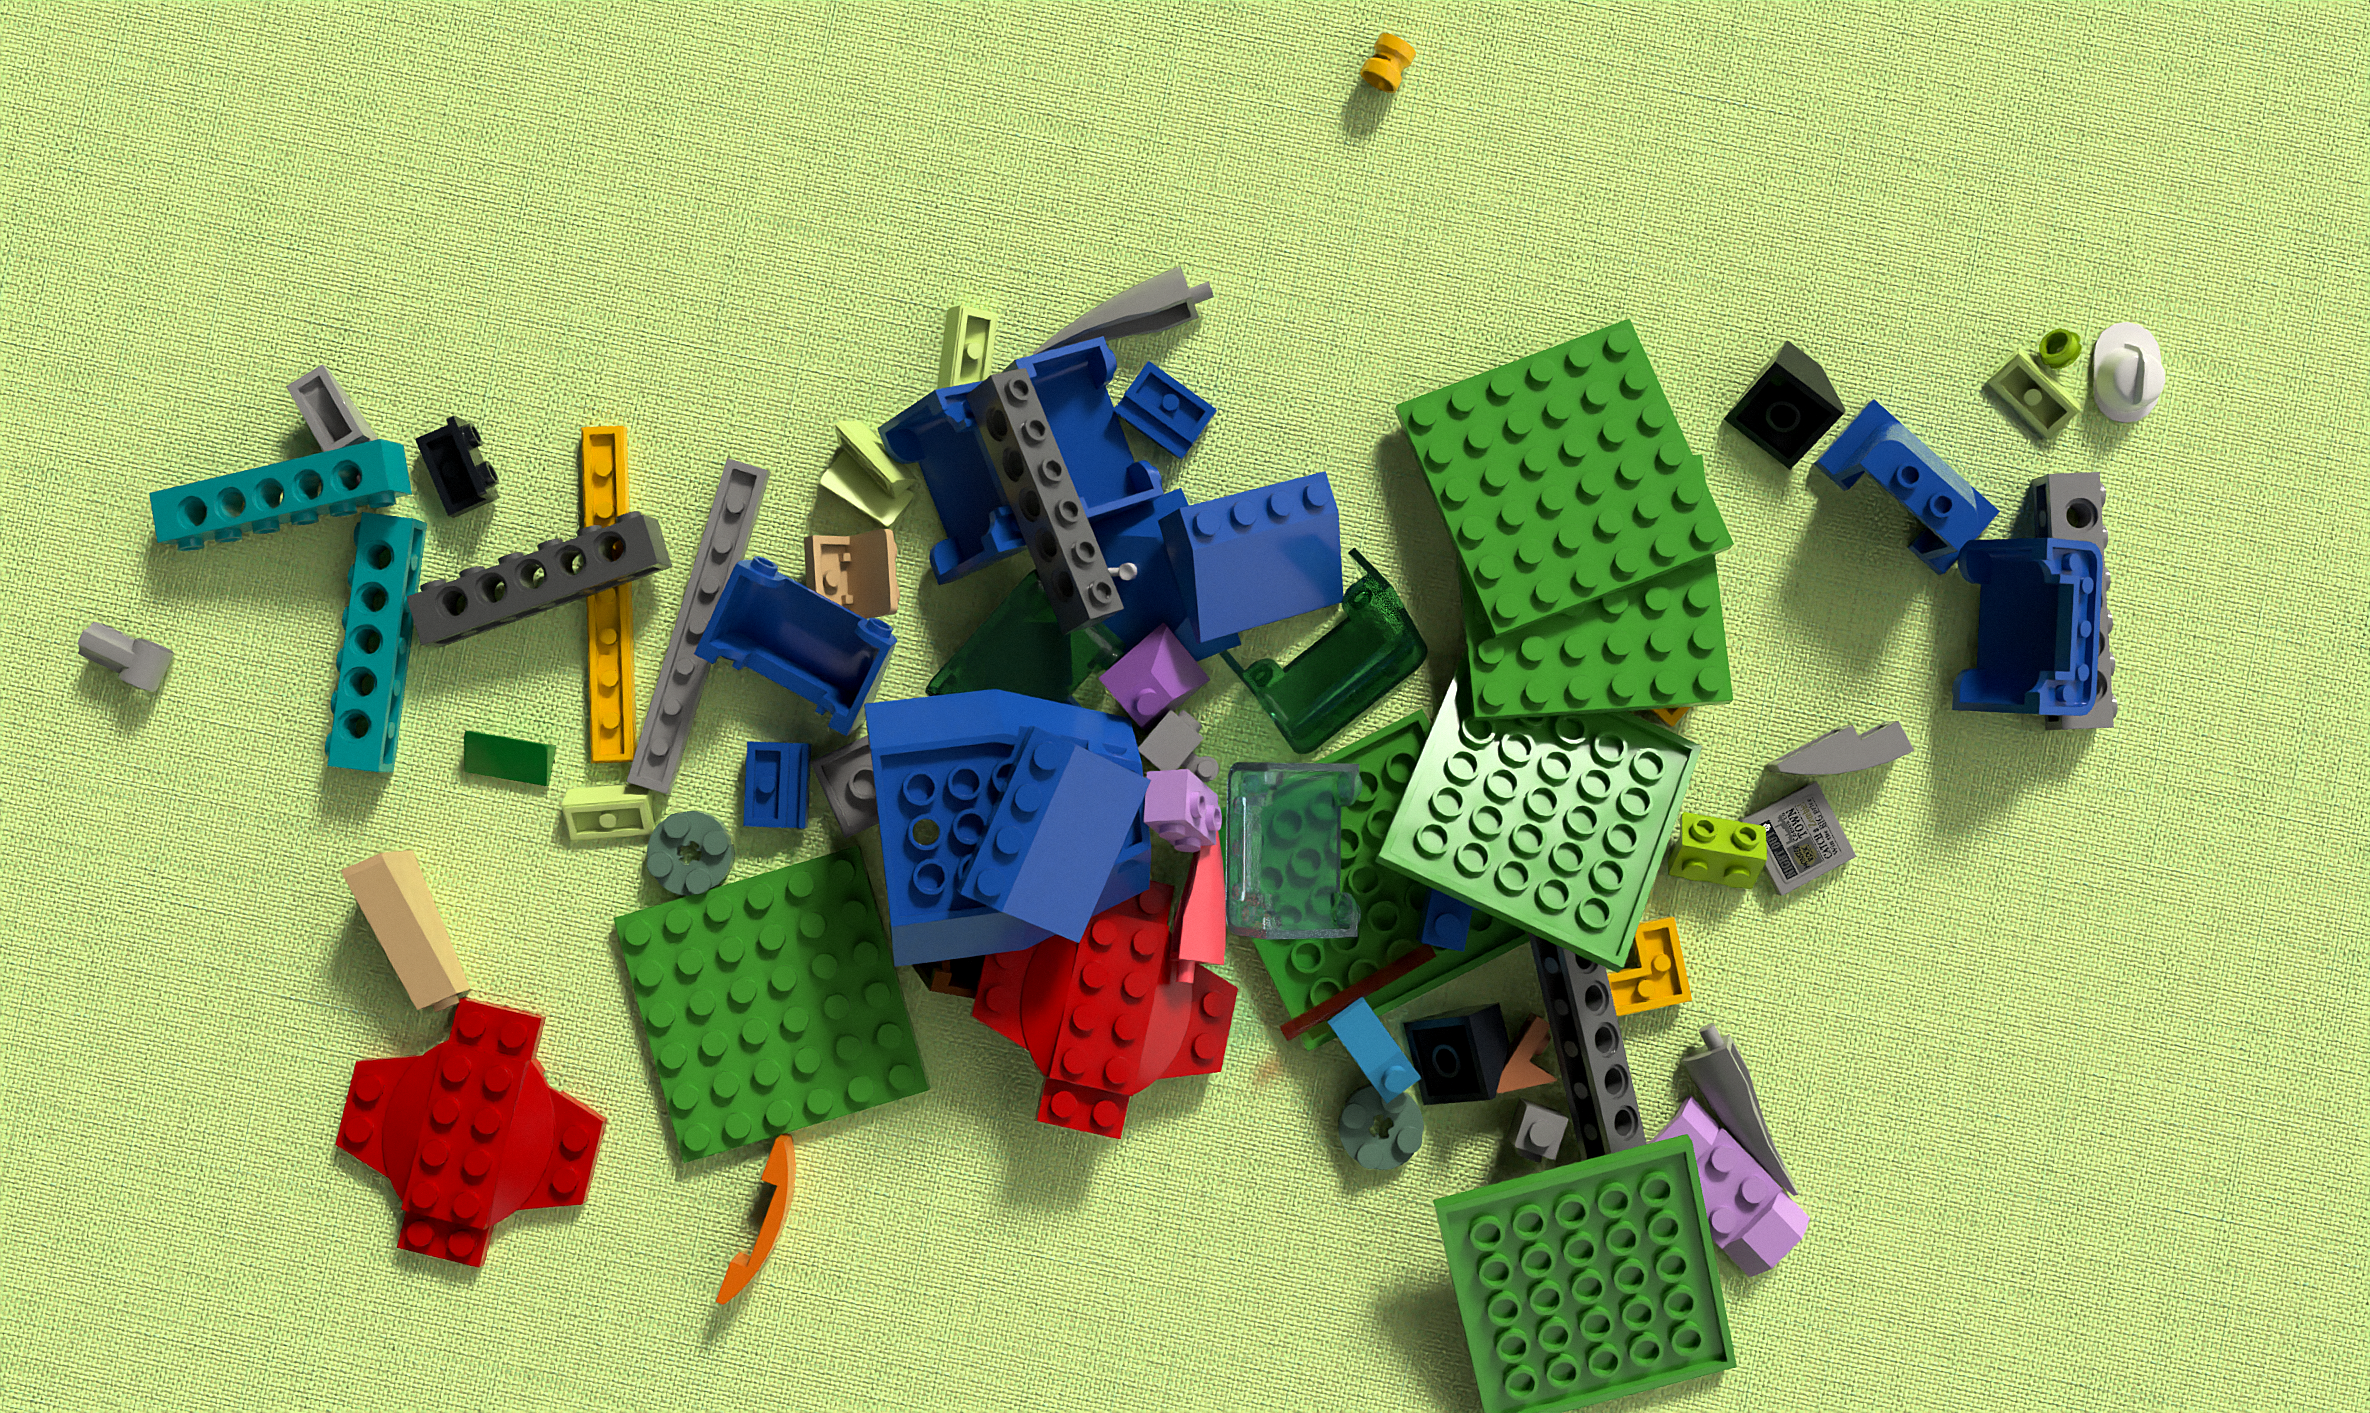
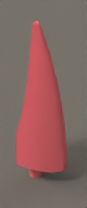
(1201, 915)

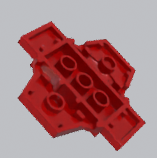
(1106, 1013)
(471, 1132)

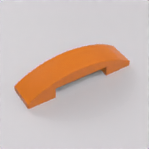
(780, 1172)

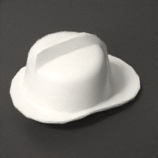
(2127, 372)

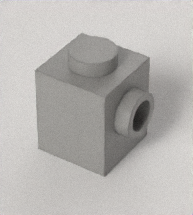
(1536, 1130)

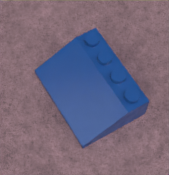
(1256, 556)
(1053, 834)

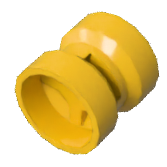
(1388, 62)

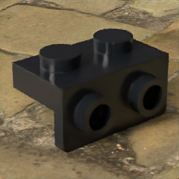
(458, 466)

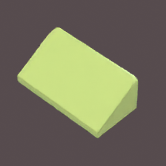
(967, 346)
(2033, 394)
(873, 457)
(858, 488)
(608, 812)

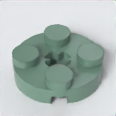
(680, 830)
(1378, 1152)

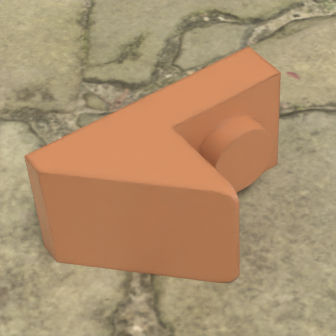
(1518, 1069)

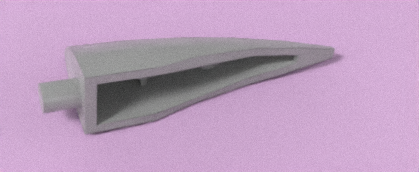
(1142, 309)
(1730, 1092)

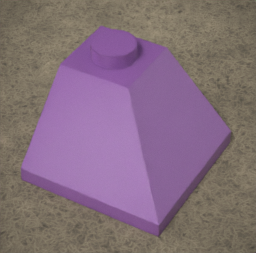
(1154, 678)

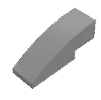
(330, 411)
(1845, 751)

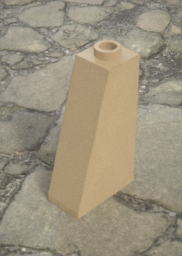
(408, 927)

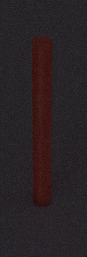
(1360, 989)

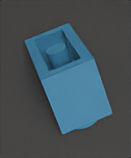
(1374, 1049)

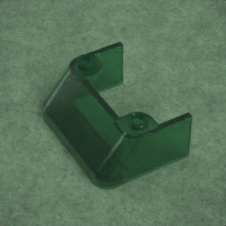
(1342, 669)

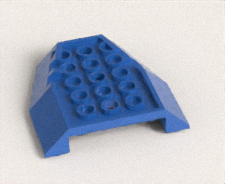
(947, 765)

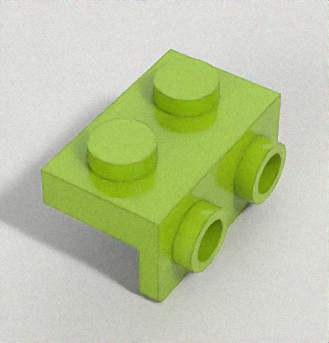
(1718, 851)

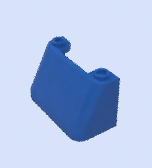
(1086, 430)
(961, 481)
(2033, 626)
(799, 641)

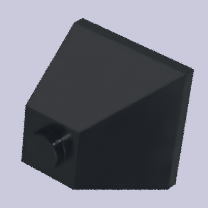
(1787, 406)
(1459, 1053)

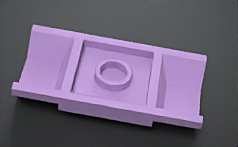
(1743, 1204)

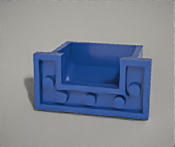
(1915, 478)

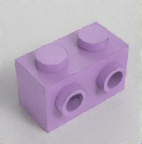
(1182, 809)

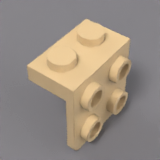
(855, 571)

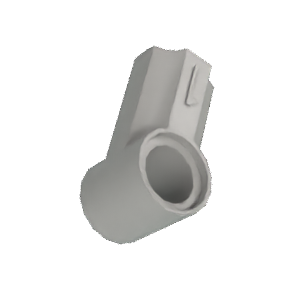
(136, 660)

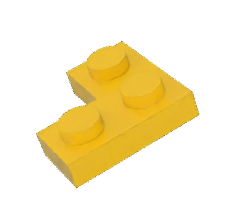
(1660, 972)

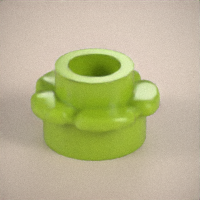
(2060, 348)

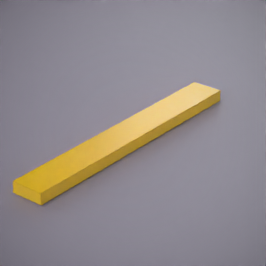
(611, 610)

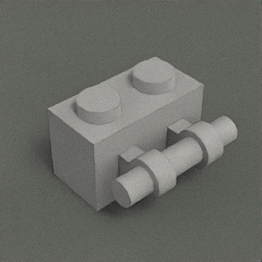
(1173, 746)

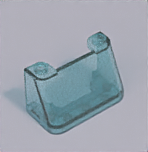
(1288, 850)

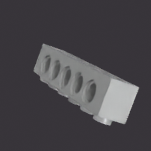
(2086, 496)

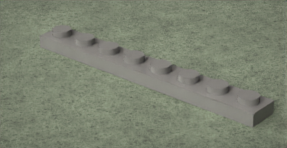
(682, 671)

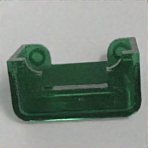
(1026, 651)

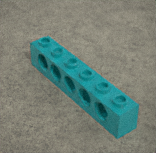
(181, 509)
(390, 661)

